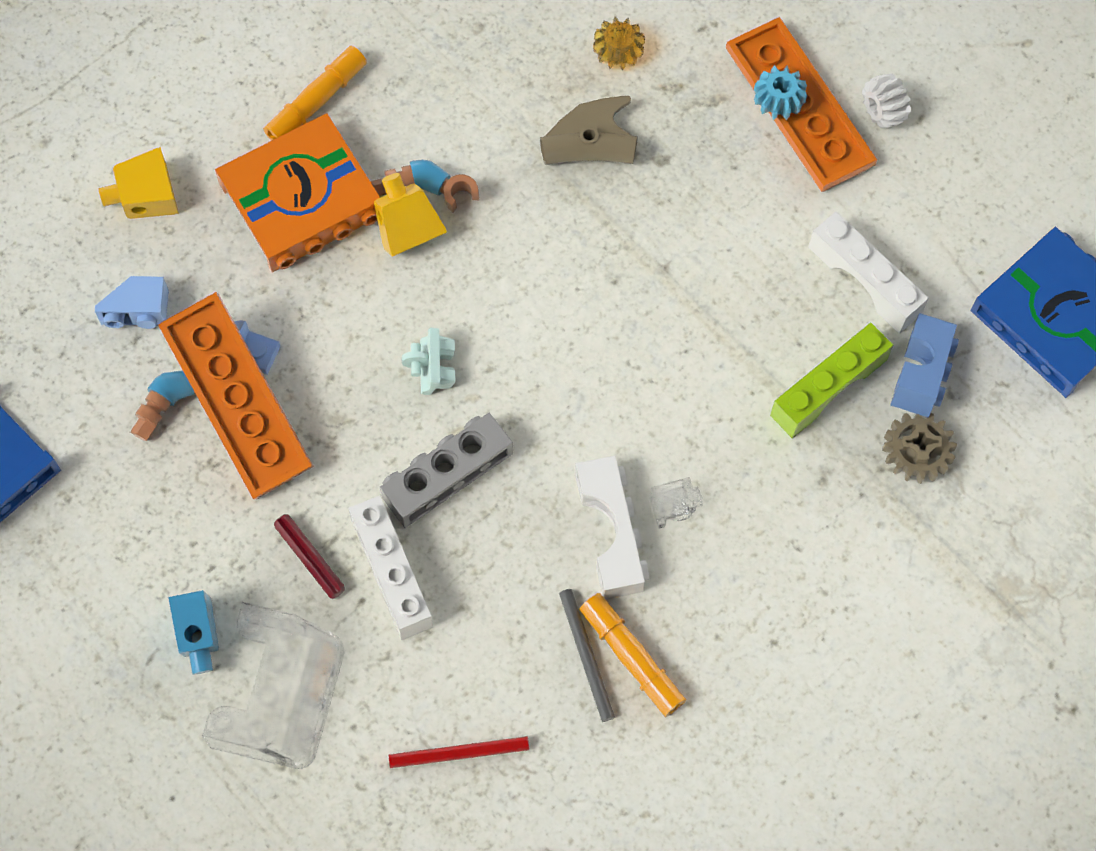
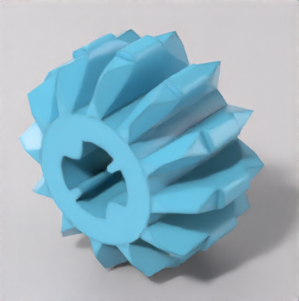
(780, 92)

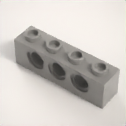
(412, 505)

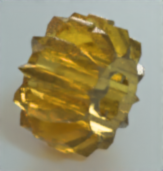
(619, 43)

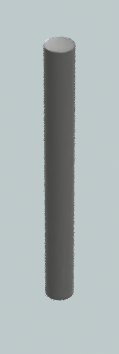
(586, 655)

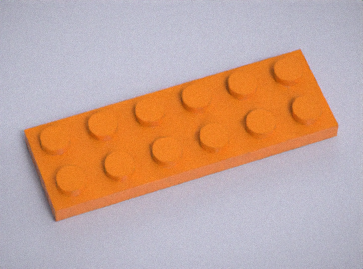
(821, 130)
(235, 395)

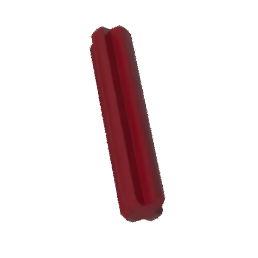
(309, 556)

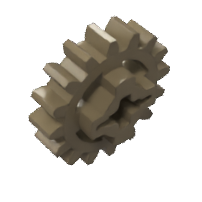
(907, 453)

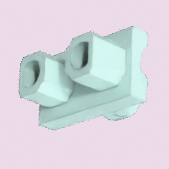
(425, 361)

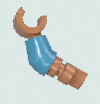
(432, 179)
(163, 392)

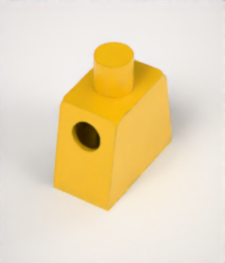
(142, 187)
(405, 216)

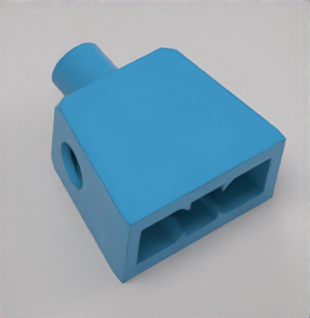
(191, 614)

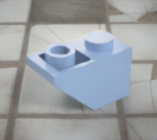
(135, 302)

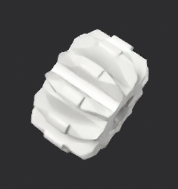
(886, 100)

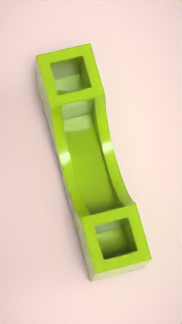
(813, 392)

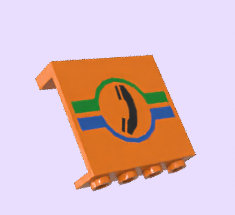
(300, 192)

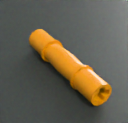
(317, 93)
(632, 654)

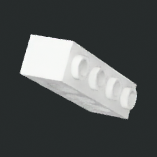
(390, 567)

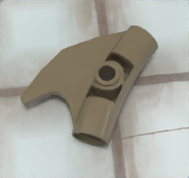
(590, 135)

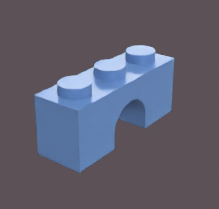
(919, 385)

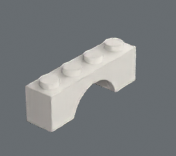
(892, 292)
(601, 488)

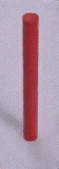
(458, 752)

